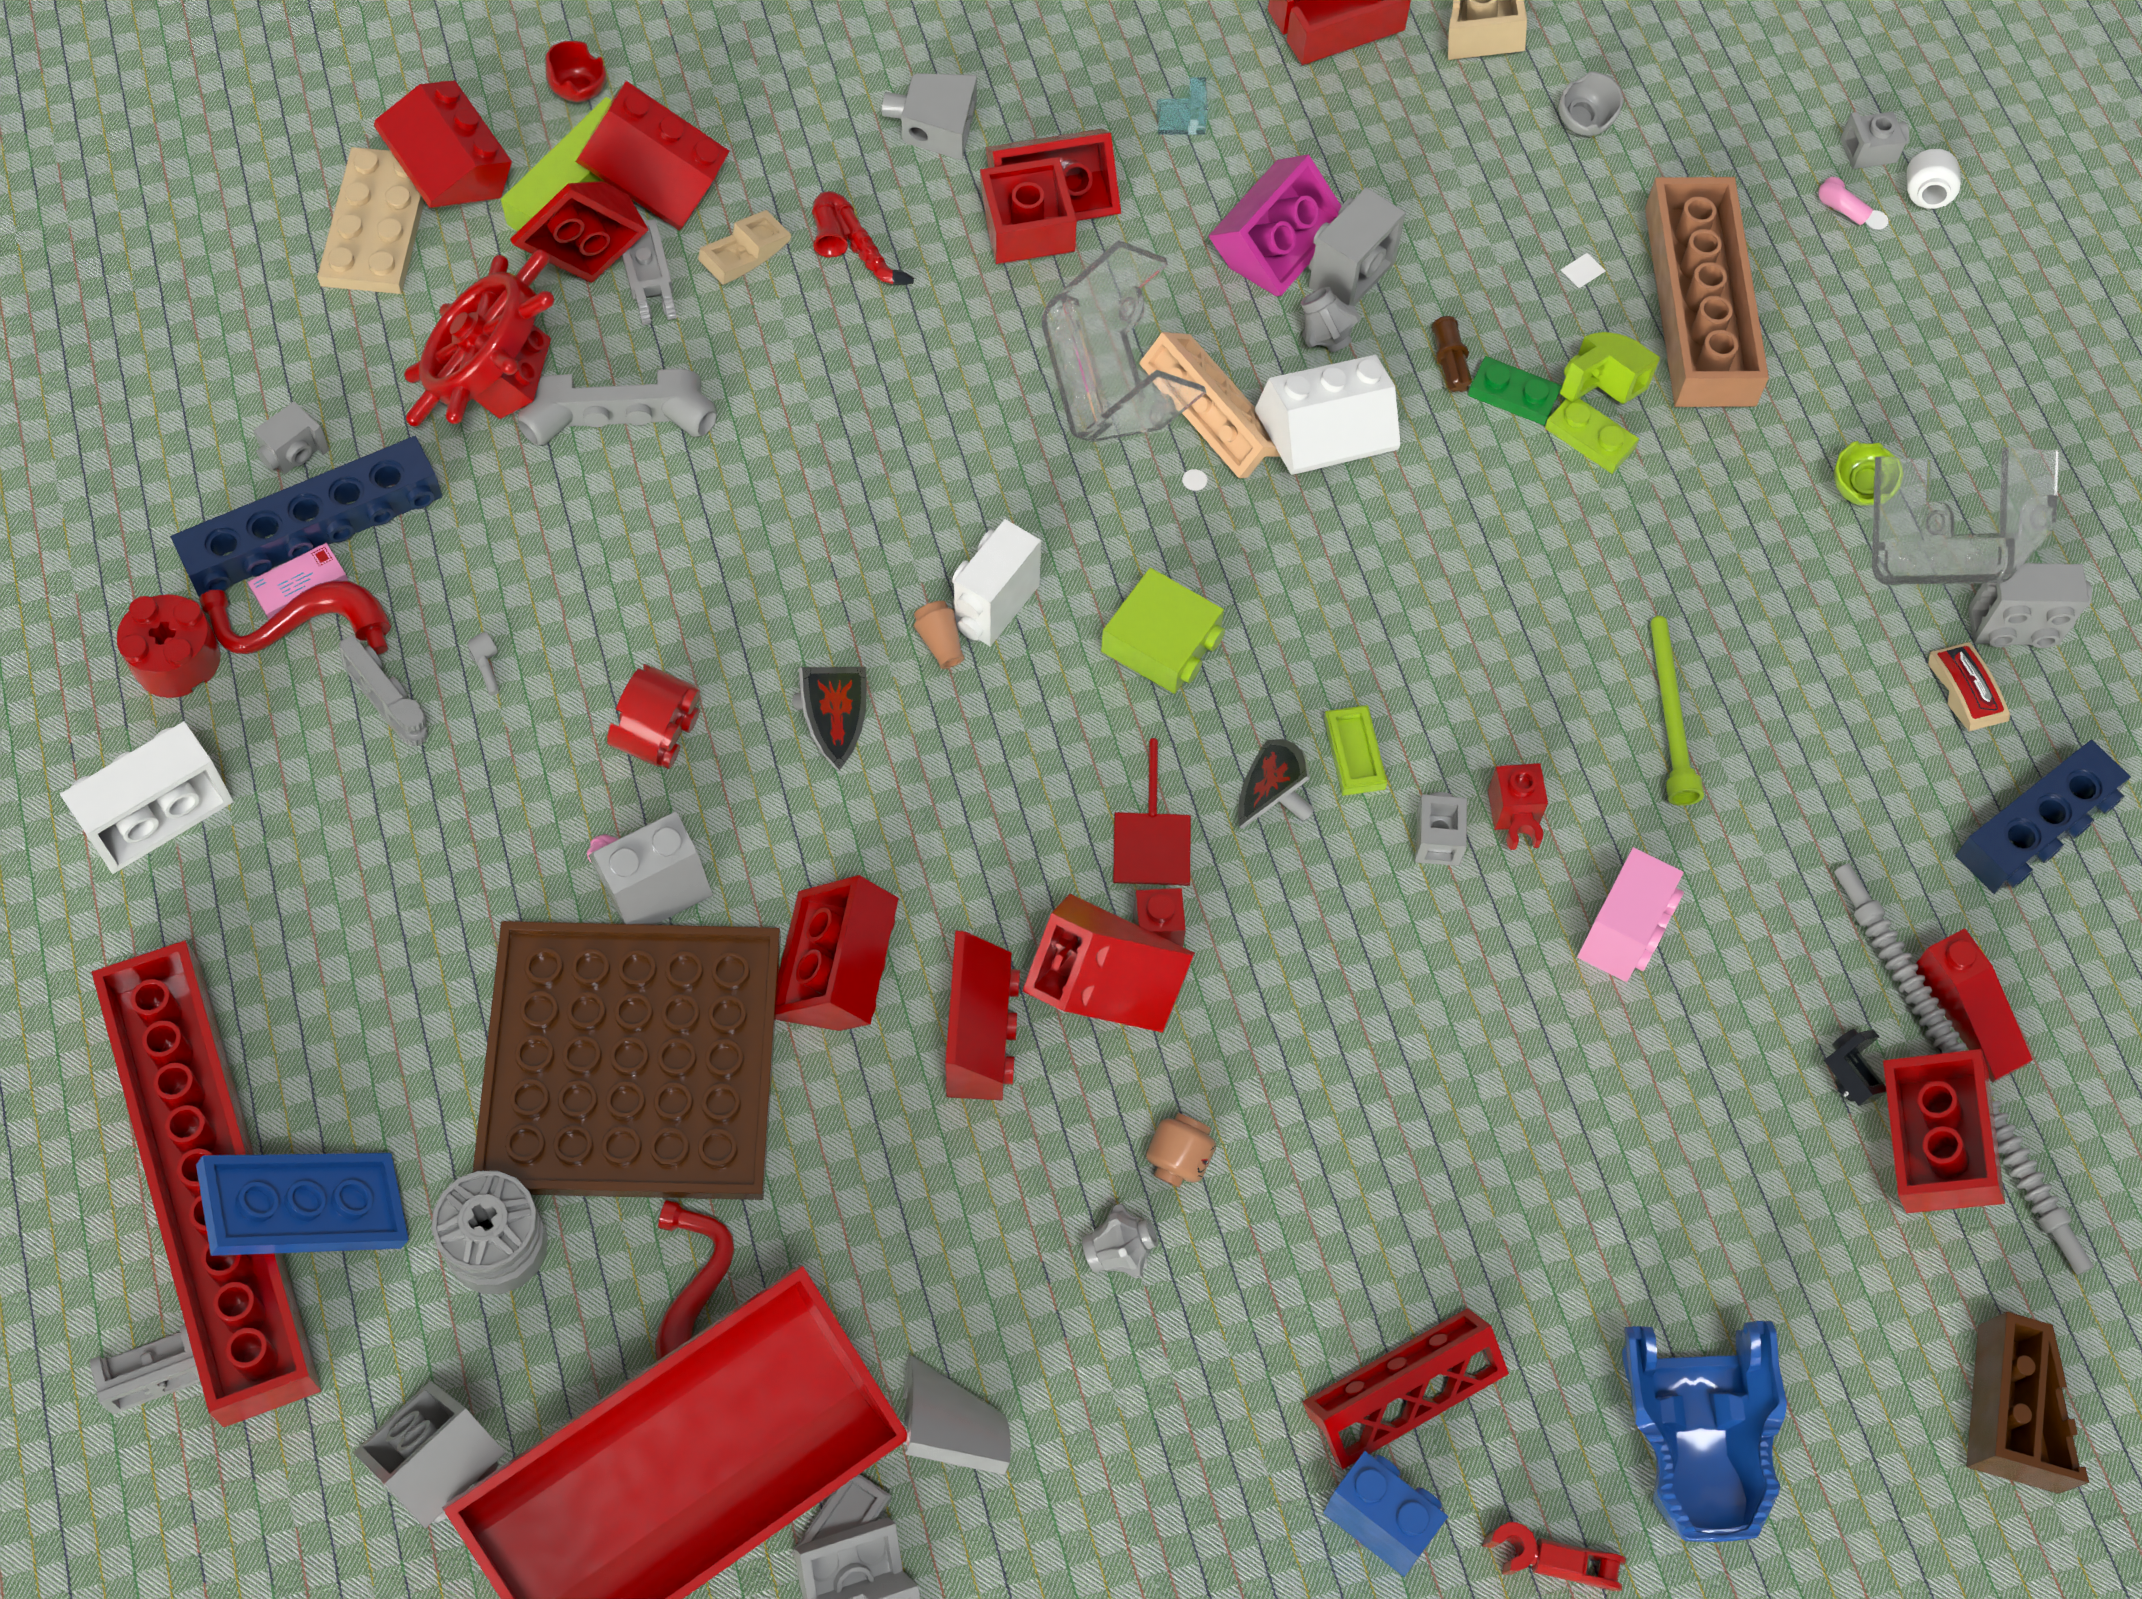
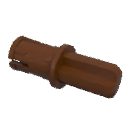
(1452, 353)

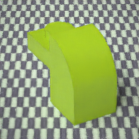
(1611, 363)

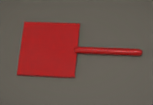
(1152, 845)

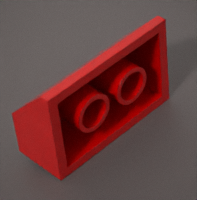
(444, 145)
(652, 155)
(1086, 164)
(835, 954)
(980, 1019)

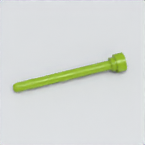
(1683, 785)

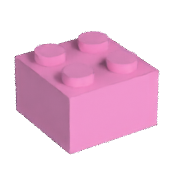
(1633, 916)

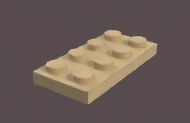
(372, 225)

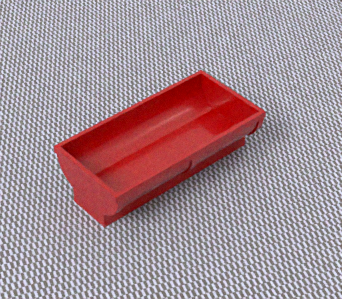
(685, 1459)

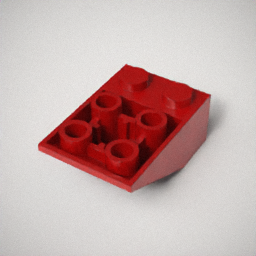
(1107, 967)

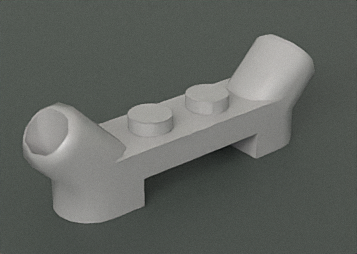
(673, 399)

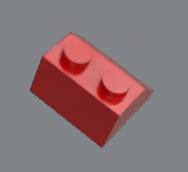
(1028, 210)

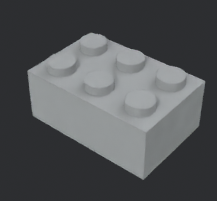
(430, 1453)

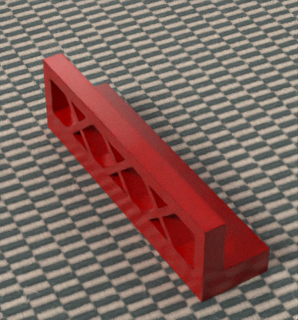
(1397, 1374)

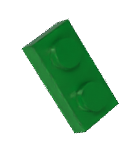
(1514, 390)

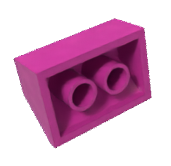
(1275, 224)

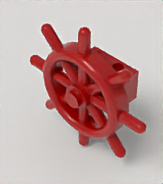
(485, 345)

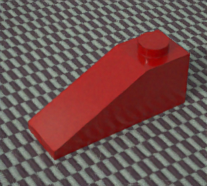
(1974, 1002)

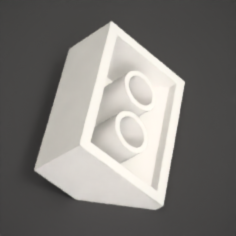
(1331, 414)

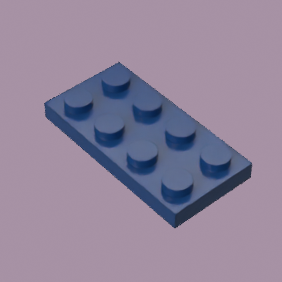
(301, 1203)

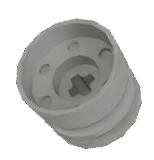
(494, 1258)

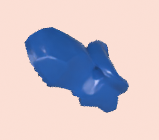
(1710, 1431)

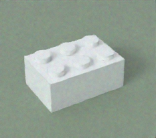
(147, 796)

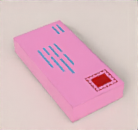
(288, 580)

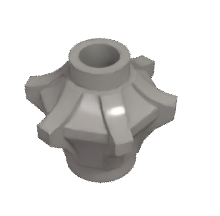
(1328, 320)
(1120, 1243)

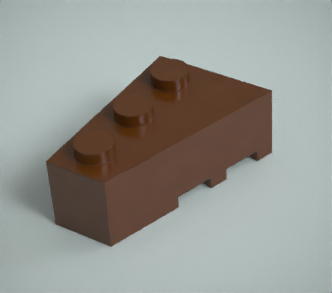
(2020, 1408)

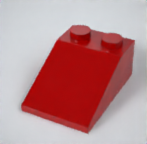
(583, 228)

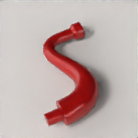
(335, 596)
(681, 1315)

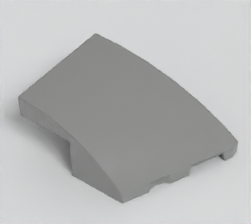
(952, 1423)
(855, 1565)

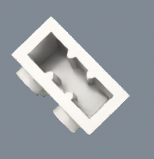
(996, 582)

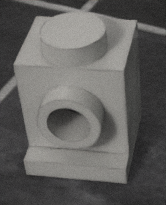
(1874, 139)
(289, 439)
(1441, 829)

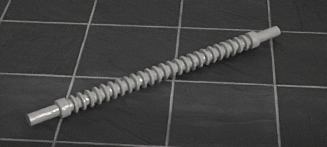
(2052, 1219)

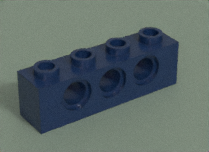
(2087, 773)

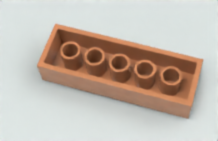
(1705, 292)

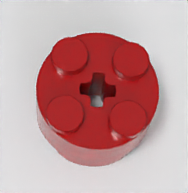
(168, 644)
(653, 715)

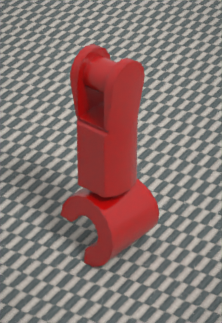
(1555, 1558)

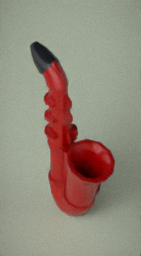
(836, 224)

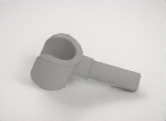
(480, 649)

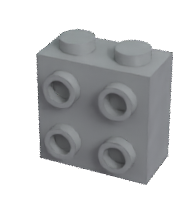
(2031, 607)

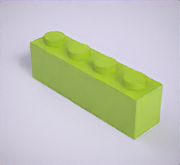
(552, 172)

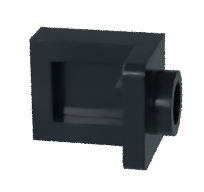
(1853, 1073)

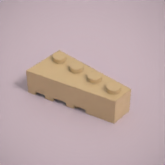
(1486, 28)

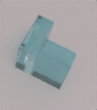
(1184, 115)

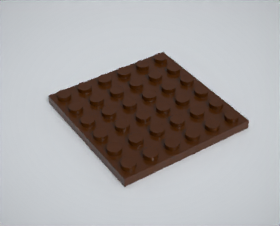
(630, 1059)

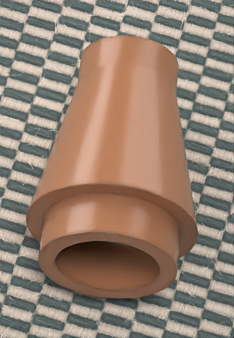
(939, 631)

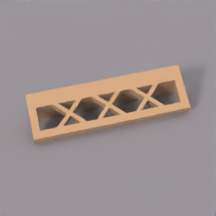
(1220, 415)

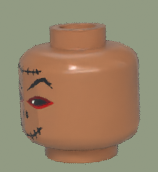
(1181, 1150)

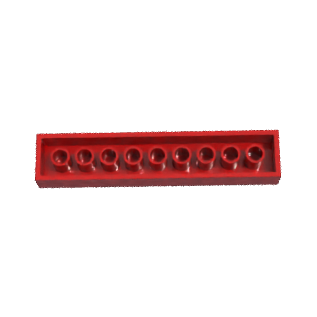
(185, 1107)

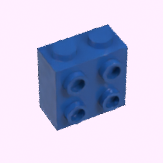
(1385, 1512)

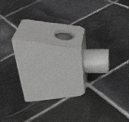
(935, 112)

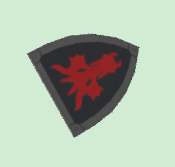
(833, 708)
(1273, 779)

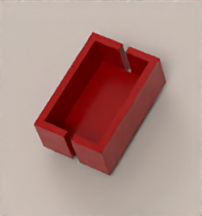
(1333, 26)

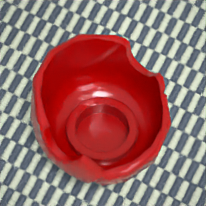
(574, 71)

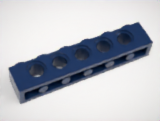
(287, 510)

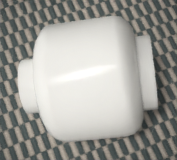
(1933, 178)

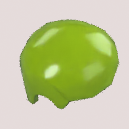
(1856, 471)

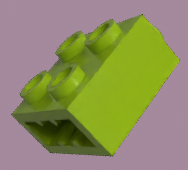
(1163, 631)

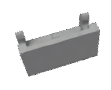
(145, 1372)

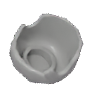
(1591, 104)

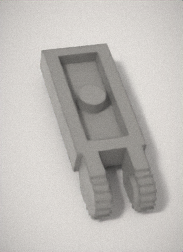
(649, 273)
(384, 694)

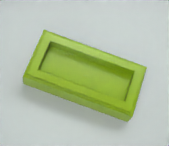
(1355, 750)

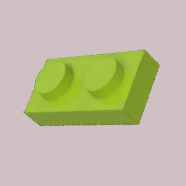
(1592, 434)

